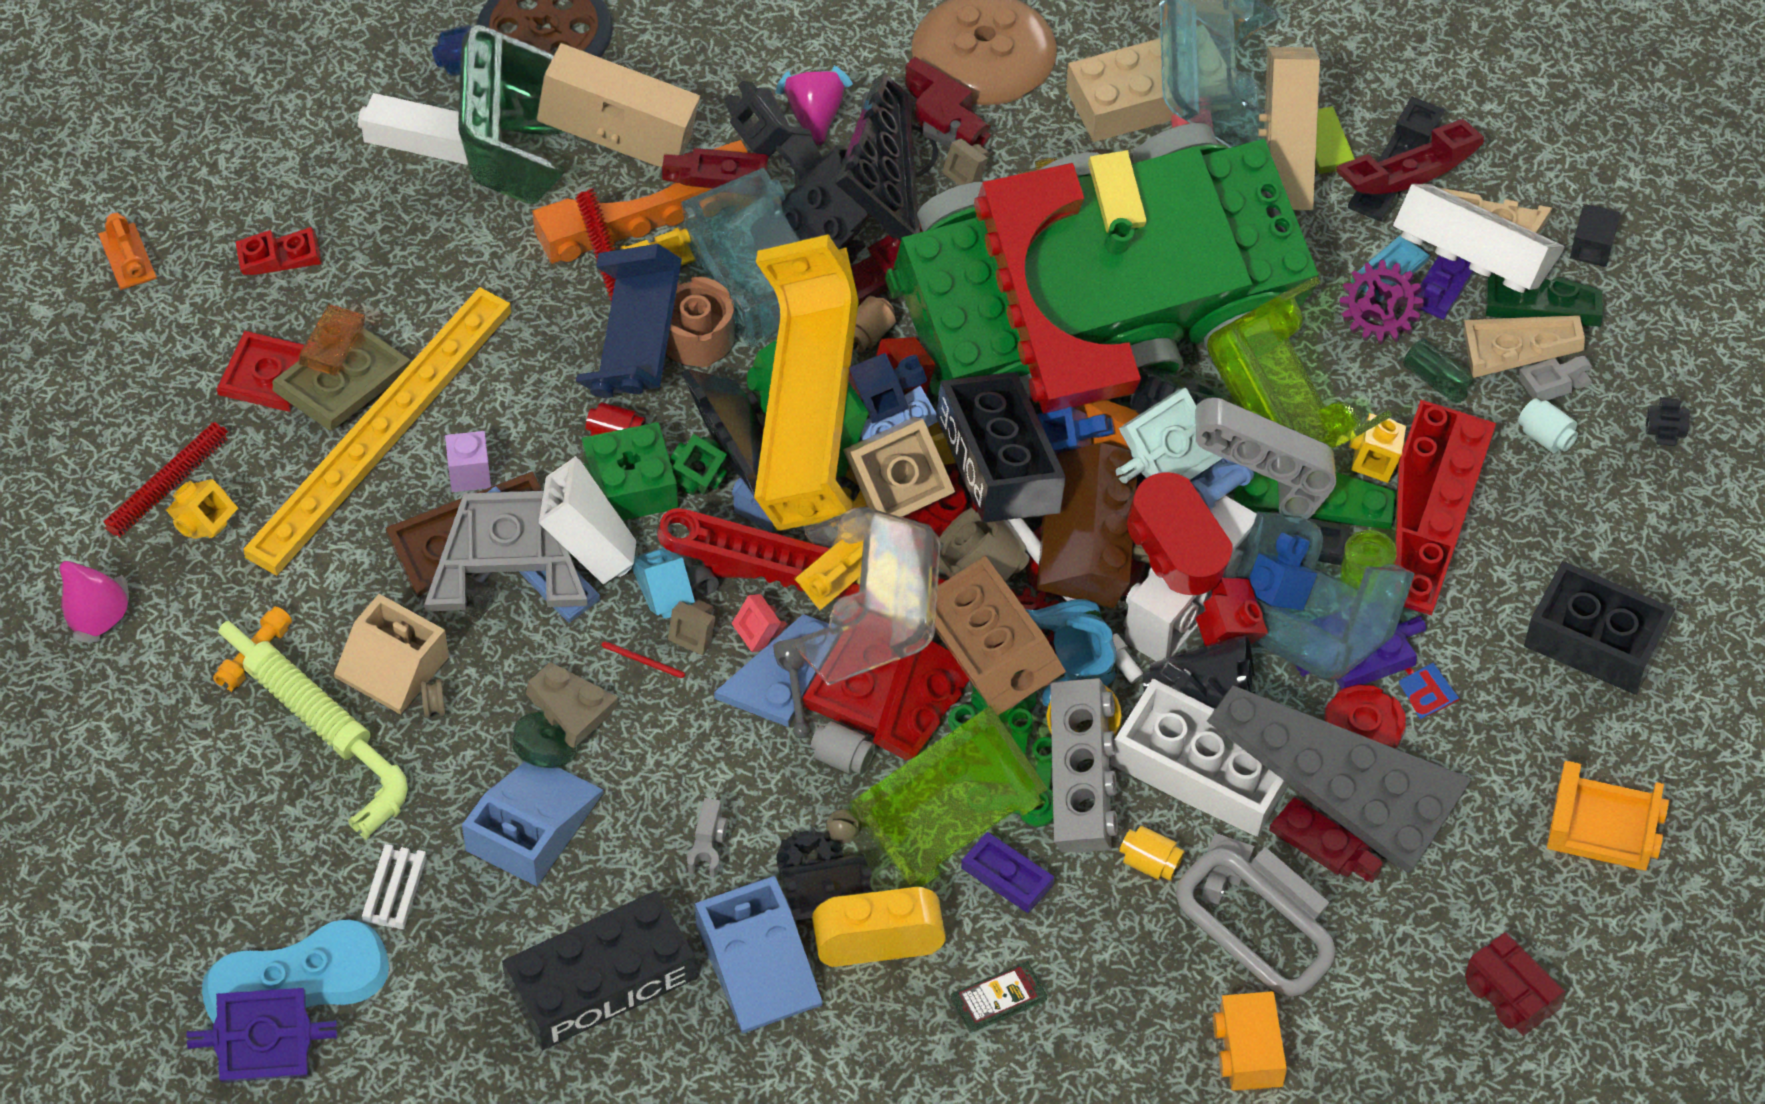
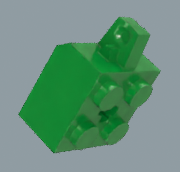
(632, 470)

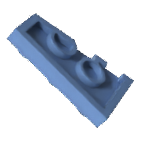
(766, 687)

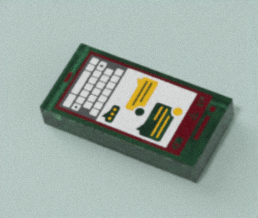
(998, 997)

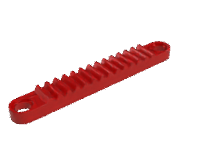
(743, 548)

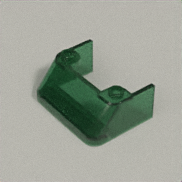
(487, 65)

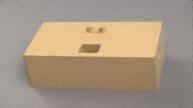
(616, 106)
(1292, 119)

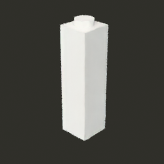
(412, 128)

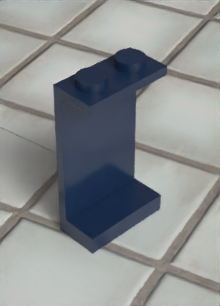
(637, 320)

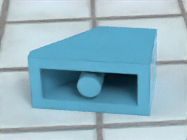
(662, 580)

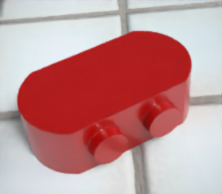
(1178, 534)

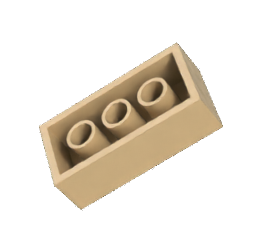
(1119, 90)

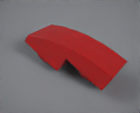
(268, 254)

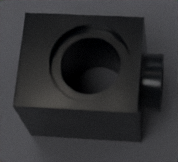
(1595, 235)

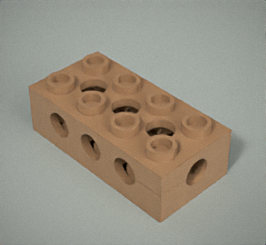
(1008, 623)

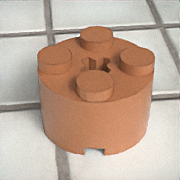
(701, 323)

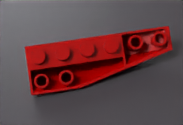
(1434, 494)

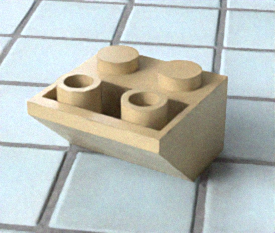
(391, 653)

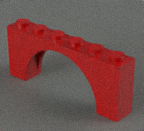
(1062, 367)

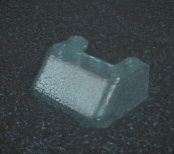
(1338, 621)

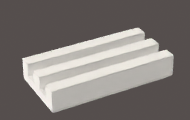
(402, 857)

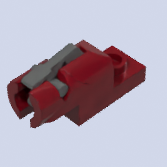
(943, 106)

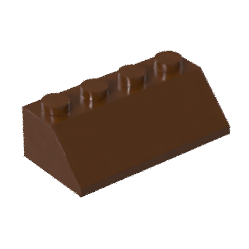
(1088, 543)

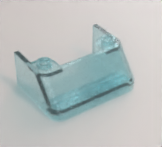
(1201, 69)

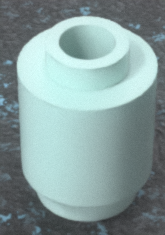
(1548, 425)

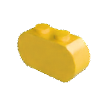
(878, 926)

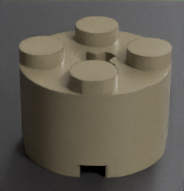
(970, 540)

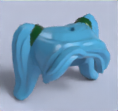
(1080, 641)

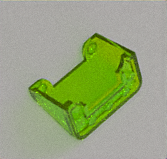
(948, 796)

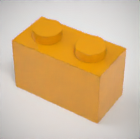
(1251, 1041)

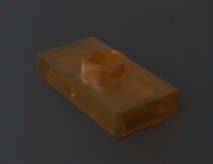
(331, 339)

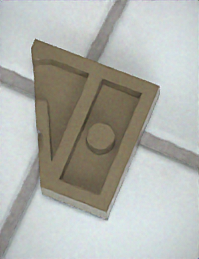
(570, 702)

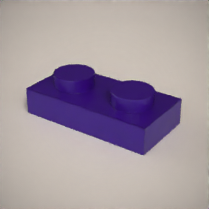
(1007, 872)

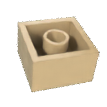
(899, 468)

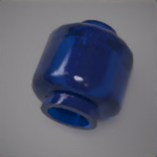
(448, 49)

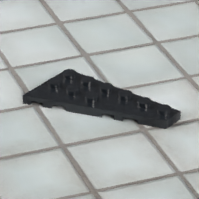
(880, 160)

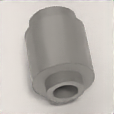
(842, 748)

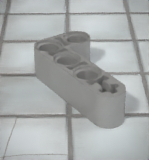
(1296, 461)

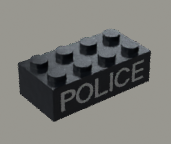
(1000, 447)
(599, 970)

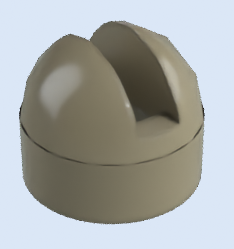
(840, 827)

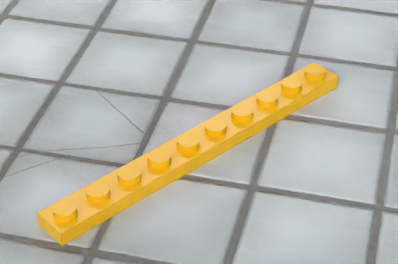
(376, 432)

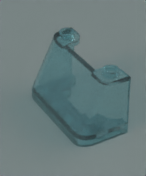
(726, 233)

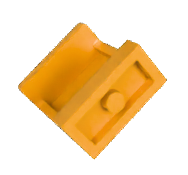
(1606, 820)

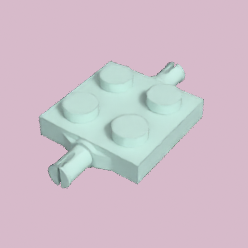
(1165, 440)

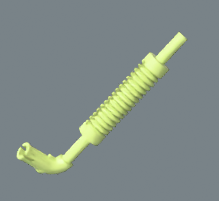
(326, 719)

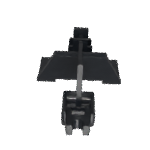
(816, 202)

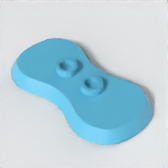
(333, 965)

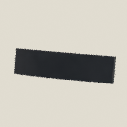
(1411, 131)

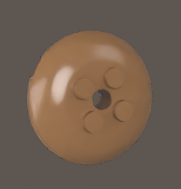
(988, 47)

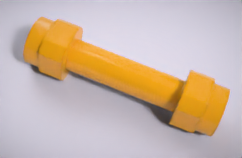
(272, 624)

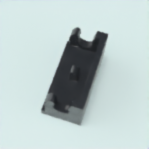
(816, 882)

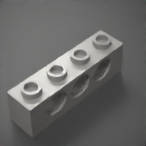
(1070, 705)

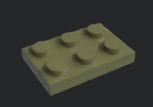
(333, 399)

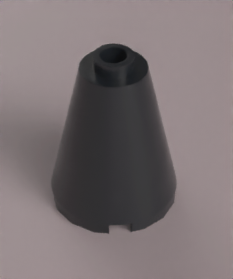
(1225, 661)

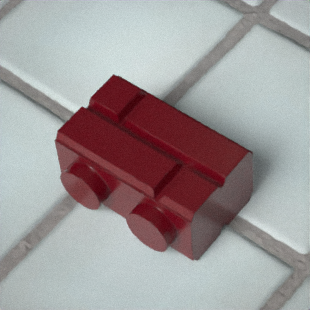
(1513, 984)

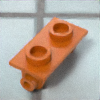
(126, 252)

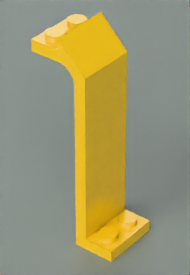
(807, 382)

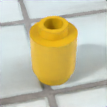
(1151, 853)

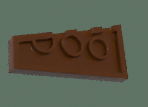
(422, 538)

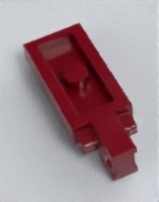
(710, 167)
(1325, 841)

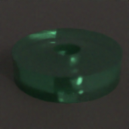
(540, 742)

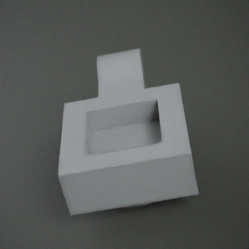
(1552, 380)
(709, 830)
(1221, 875)

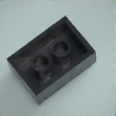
(1599, 627)

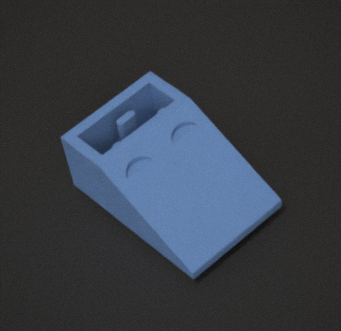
(529, 819)
(757, 954)

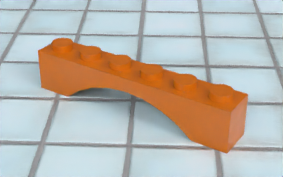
(564, 233)

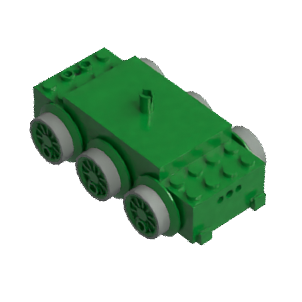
(1209, 253)

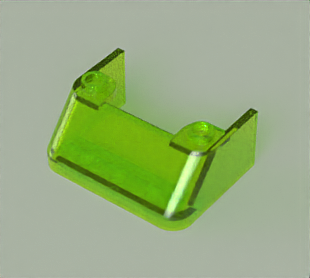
(1269, 377)

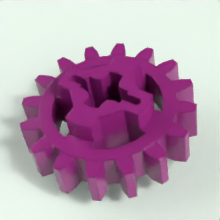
(1394, 295)

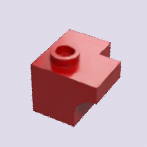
(1231, 613)

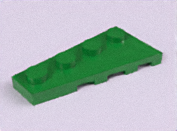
(1349, 502)

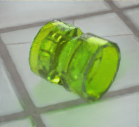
(1364, 550)

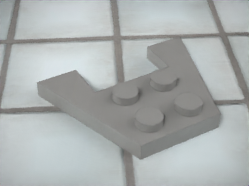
(502, 536)

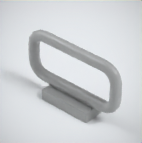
(1284, 892)

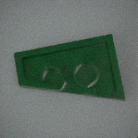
(1551, 299)

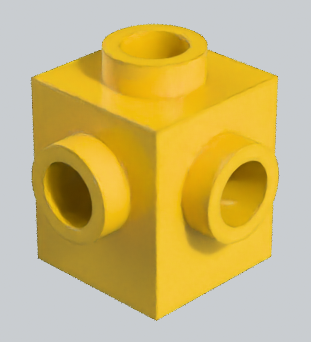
(1382, 443)
(201, 509)

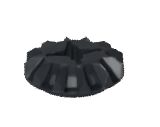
(791, 849)

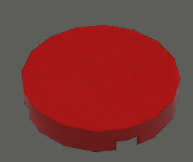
(1383, 717)

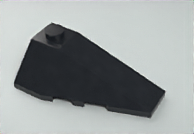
(729, 420)

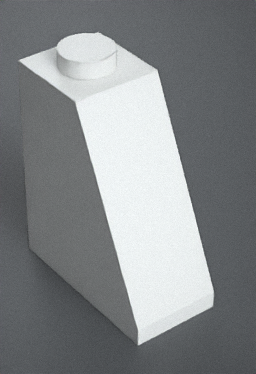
(586, 522)

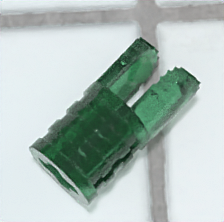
(1438, 370)

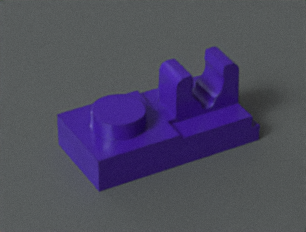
(1444, 285)

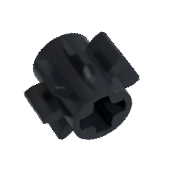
(1667, 421)

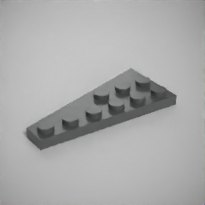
(1364, 785)

